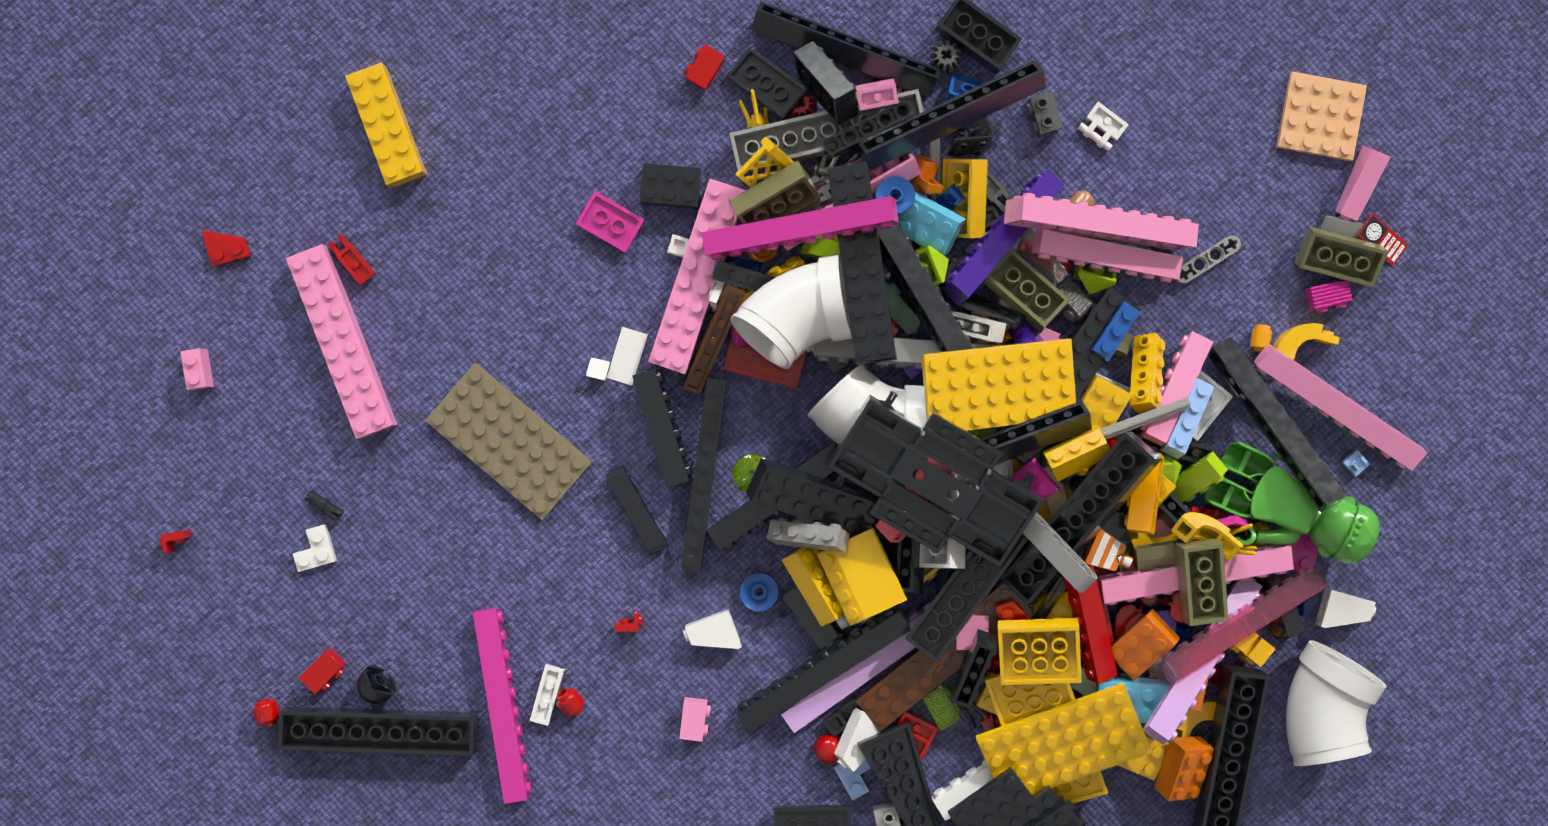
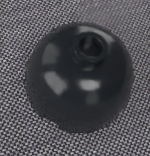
(375, 686)

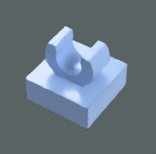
(1355, 463)

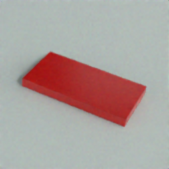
(749, 362)

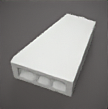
(1343, 609)
(713, 631)
(857, 729)

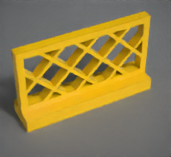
(773, 152)

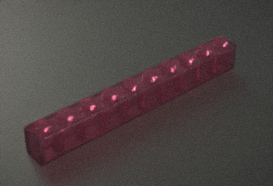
(1242, 625)

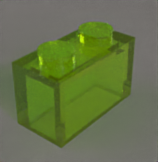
(941, 707)

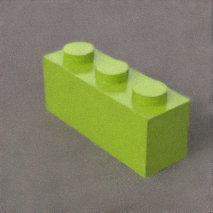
(1199, 477)

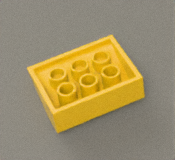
(862, 577)
(1039, 651)

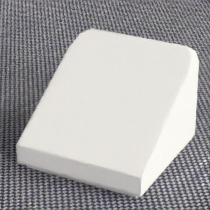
(598, 369)

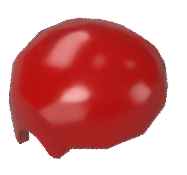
(825, 747)

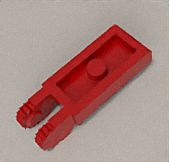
(353, 261)

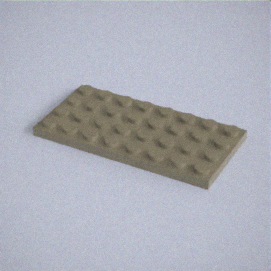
(508, 441)

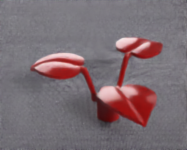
(1129, 615)

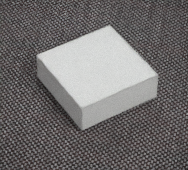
(678, 246)

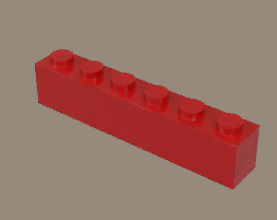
(1093, 632)

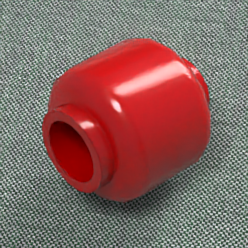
(570, 702)
(266, 712)

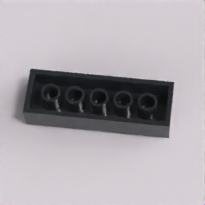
(661, 427)

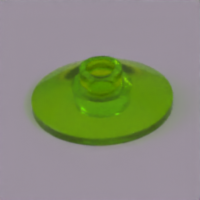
(742, 469)

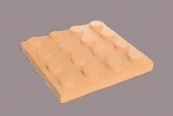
(1321, 116)

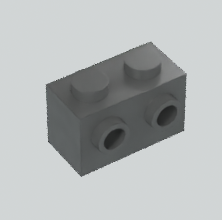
(1044, 114)

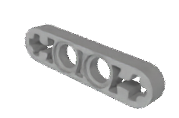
(1207, 260)

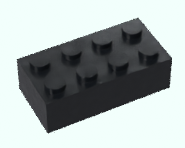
(978, 34)
(826, 83)

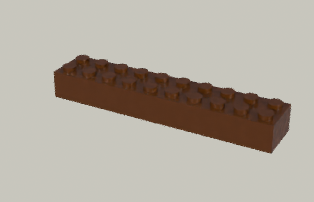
(920, 674)

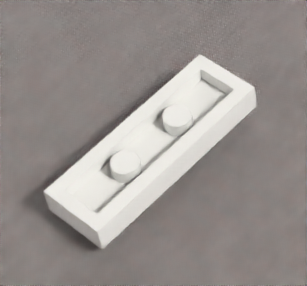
(547, 694)

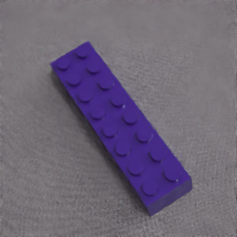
(994, 244)

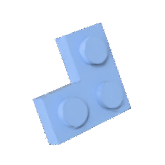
(852, 780)

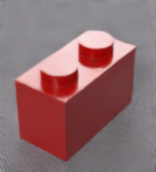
(704, 68)
(323, 670)

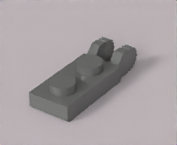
(995, 189)

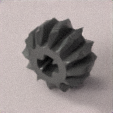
(951, 61)

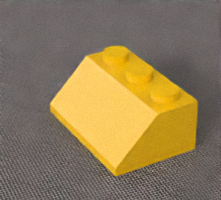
(1076, 453)

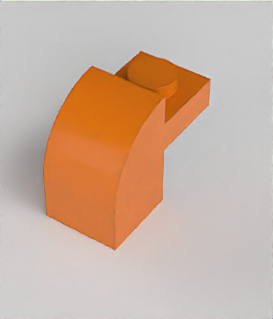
(925, 181)

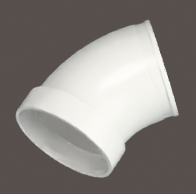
(796, 312)
(841, 405)
(1329, 707)

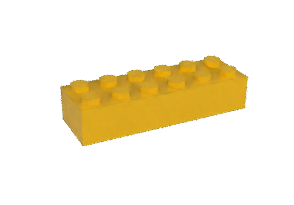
(386, 125)

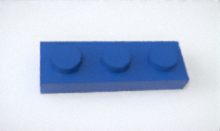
(1115, 331)

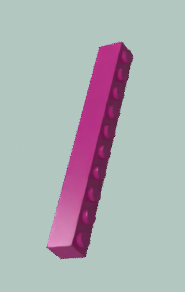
(801, 227)
(501, 705)

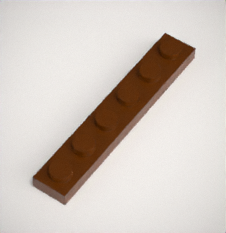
(713, 339)

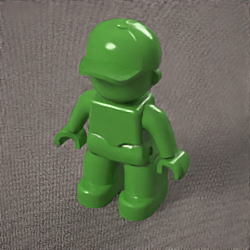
(1343, 531)

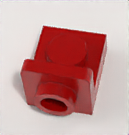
(169, 539)
(627, 625)

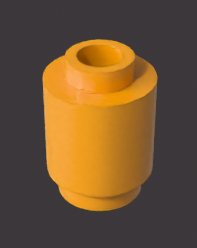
(1260, 337)

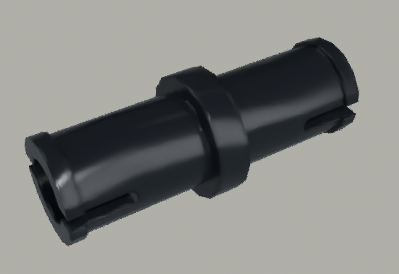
(324, 505)

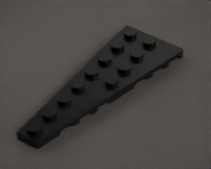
(900, 772)

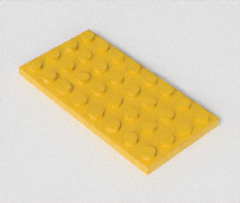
(999, 383)
(1024, 700)
(1068, 740)

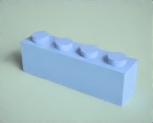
(1188, 420)

